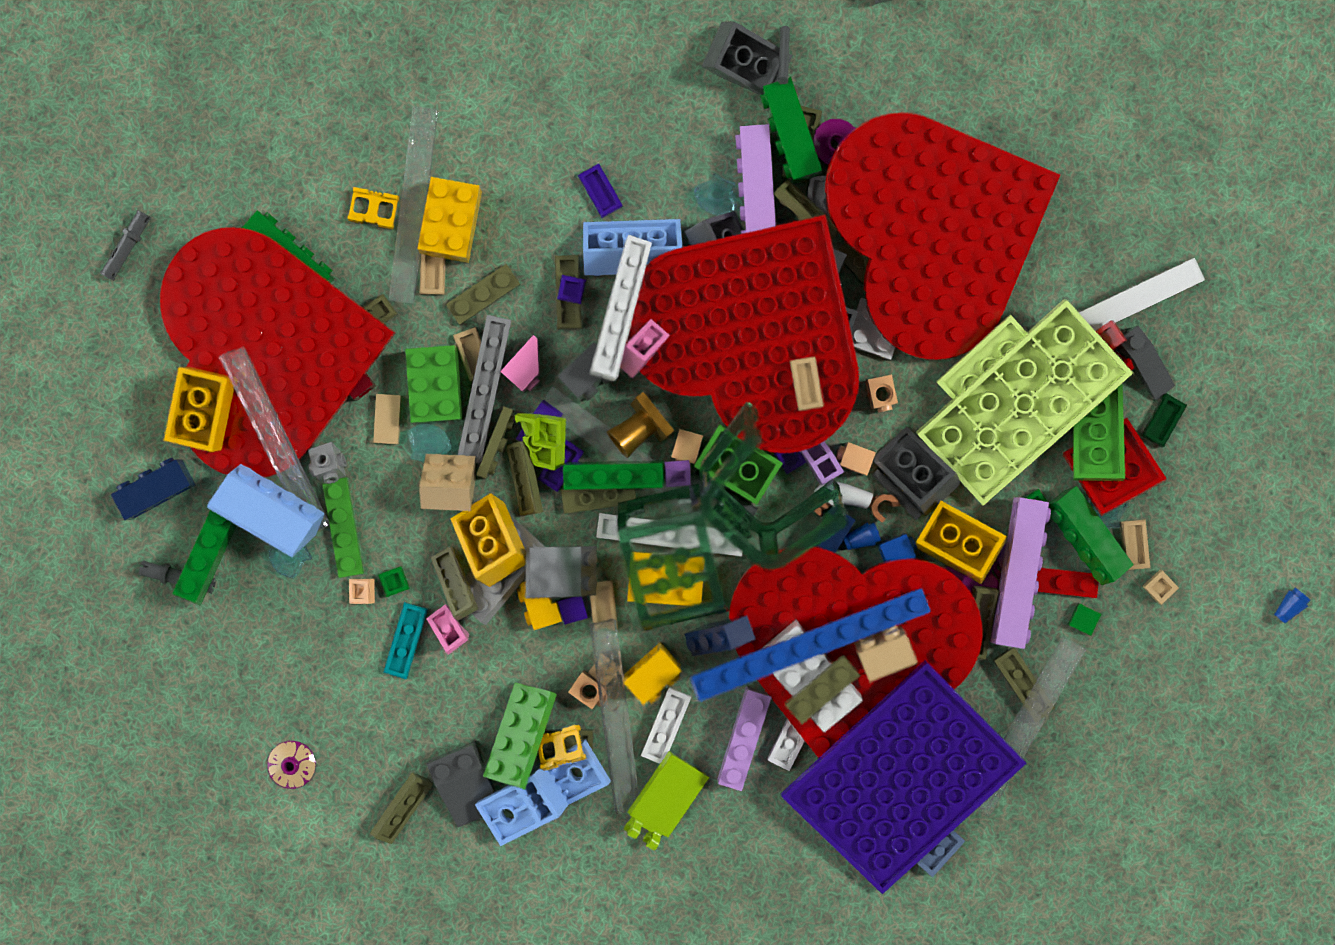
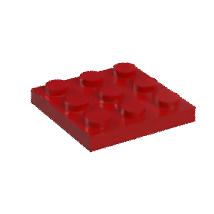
(1140, 475)

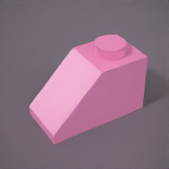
(642, 348)
(525, 366)

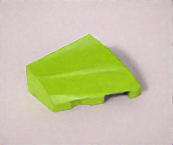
(544, 439)

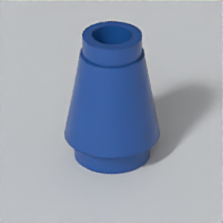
(863, 536)
(1292, 605)

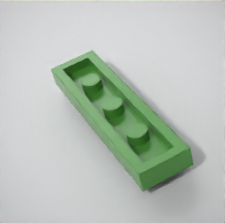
(343, 528)

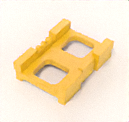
(372, 214)
(561, 756)

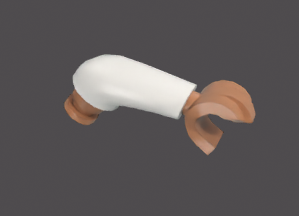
(860, 498)

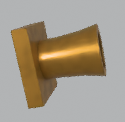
(639, 427)

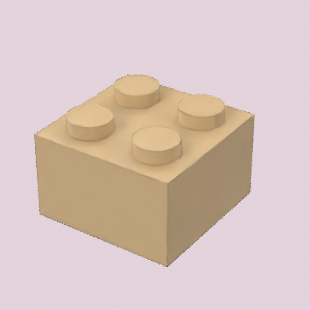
(447, 482)
(885, 652)

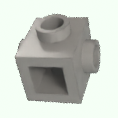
(327, 463)

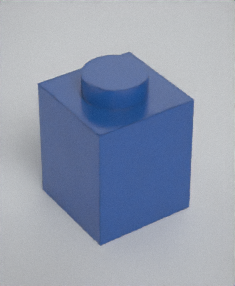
(897, 548)

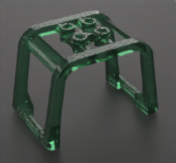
(735, 521)
(680, 555)

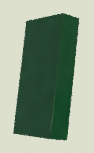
(1164, 420)

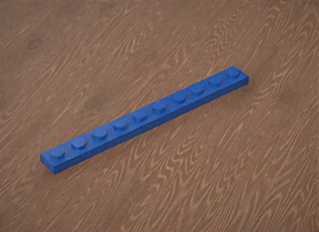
(809, 644)

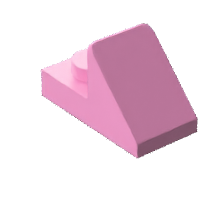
(447, 629)

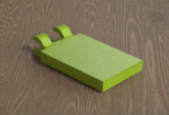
(664, 799)

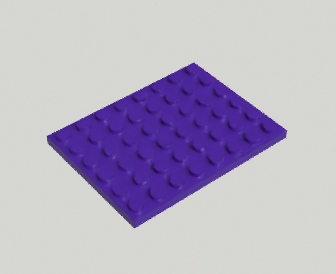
(903, 777)

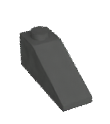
(1146, 362)

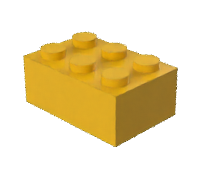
(449, 219)
(199, 409)
(489, 540)
(961, 542)
(675, 596)
(652, 674)

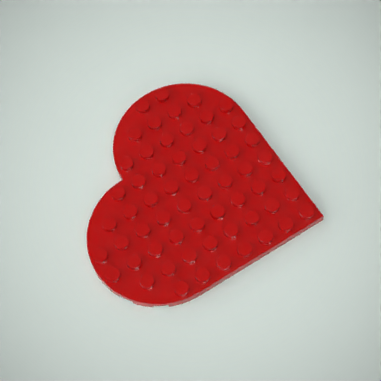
(939, 226)
(739, 319)
(296, 326)
(829, 587)

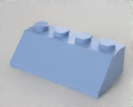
(605, 242)
(266, 510)

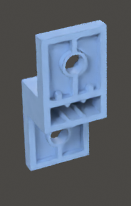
(543, 798)

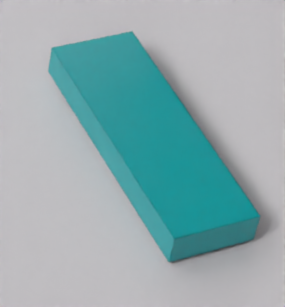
(405, 640)

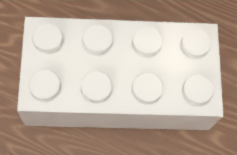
(800, 674)

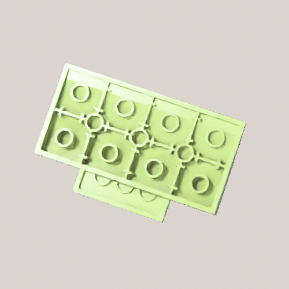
(1020, 397)

